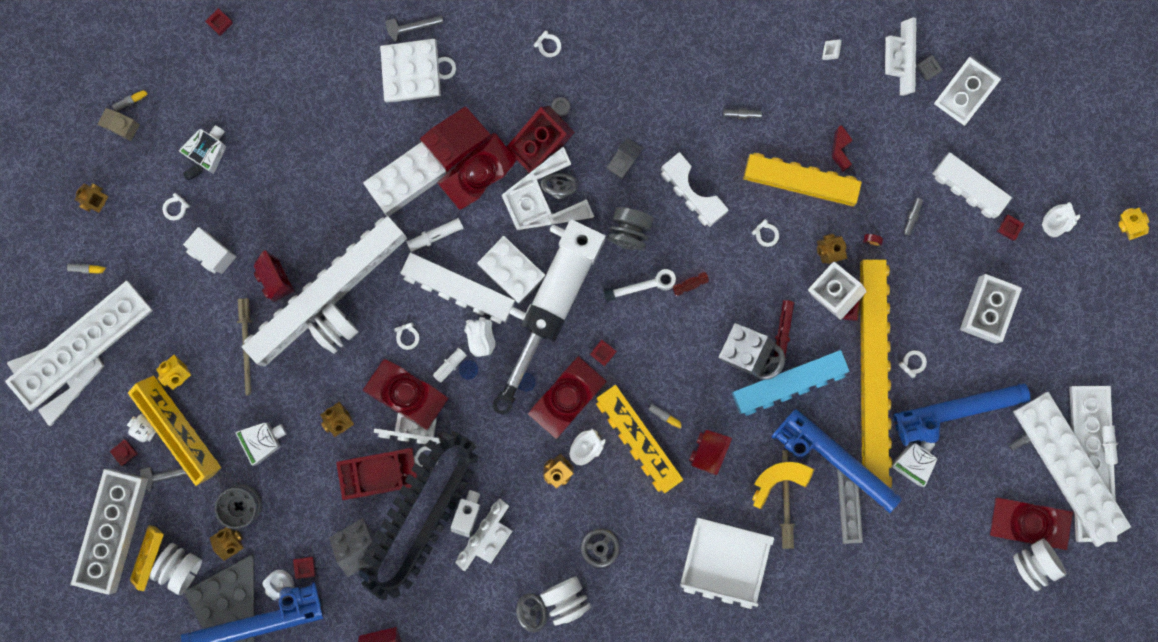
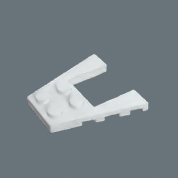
(527, 201)
(56, 407)

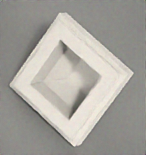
(831, 49)

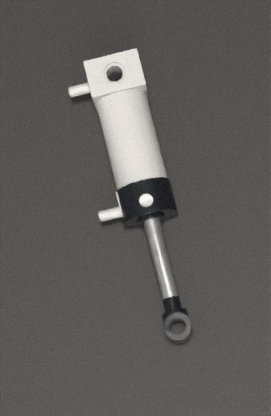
(554, 298)

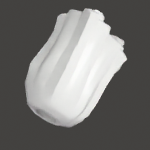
(480, 337)

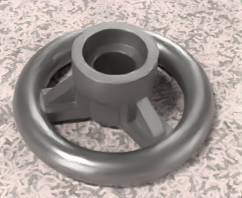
(560, 187)
(775, 366)
(609, 537)
(528, 614)

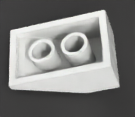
(967, 90)

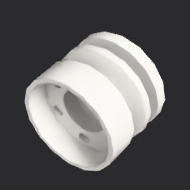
(332, 328)
(1042, 563)
(173, 567)
(566, 601)

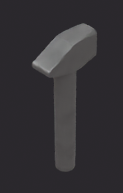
(394, 30)
(148, 473)

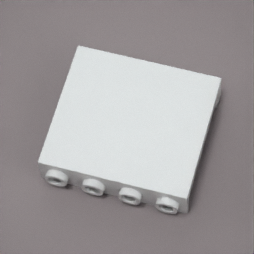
(726, 562)

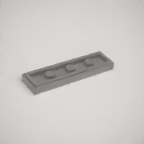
(849, 510)

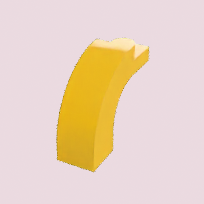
(783, 471)

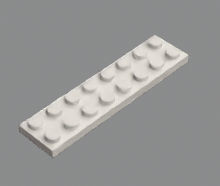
(78, 346)
(1089, 411)
(1072, 469)

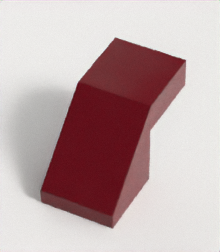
(841, 140)

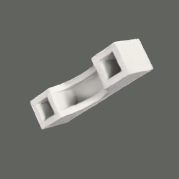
(709, 208)

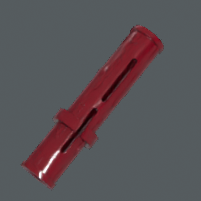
(782, 338)

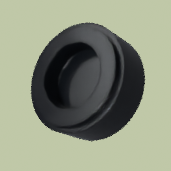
(193, 172)

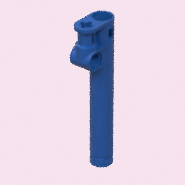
(924, 422)
(814, 438)
(302, 609)

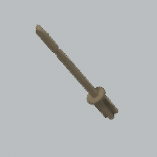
(244, 318)
(787, 528)

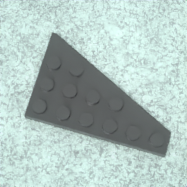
(225, 596)

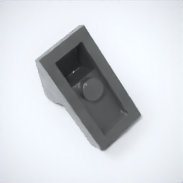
(624, 158)

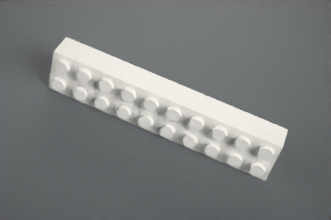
(328, 288)

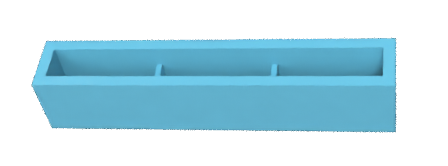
(790, 382)

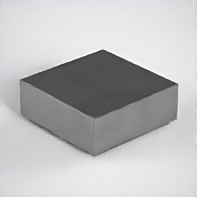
(929, 68)

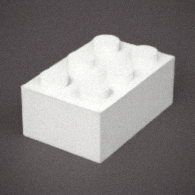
(511, 270)
(990, 308)

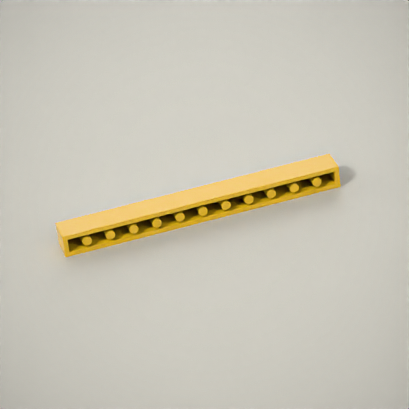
(875, 369)

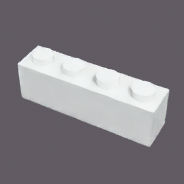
(971, 185)

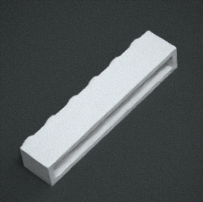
(457, 287)

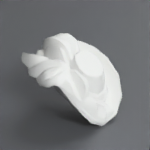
(1060, 220)
(586, 447)
(275, 582)

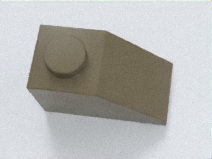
(118, 124)

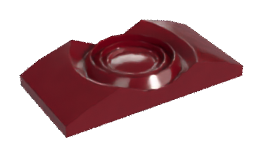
(477, 172)
(405, 394)
(567, 397)
(375, 473)
(1031, 523)

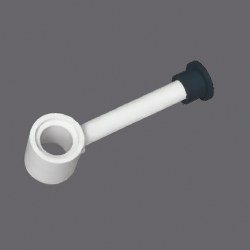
(610, 294)

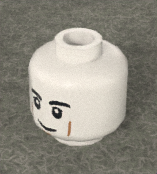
(141, 428)

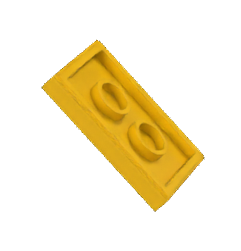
(146, 557)

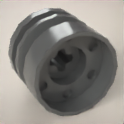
(631, 224)
(227, 506)

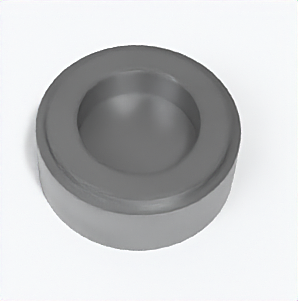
(561, 106)

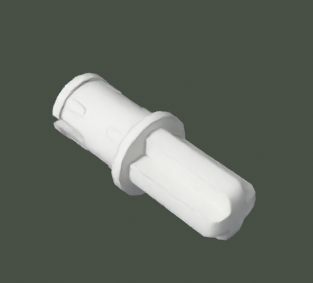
(449, 365)
(1109, 444)

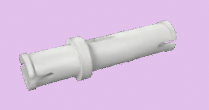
(434, 235)

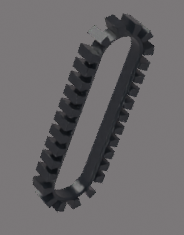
(370, 574)

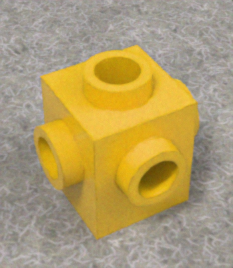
(1134, 223)
(173, 372)

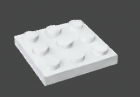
(410, 70)

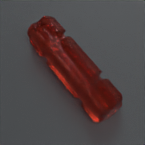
(690, 284)

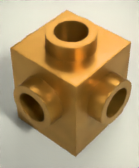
(91, 197)
(831, 248)
(336, 419)
(558, 471)
(227, 543)

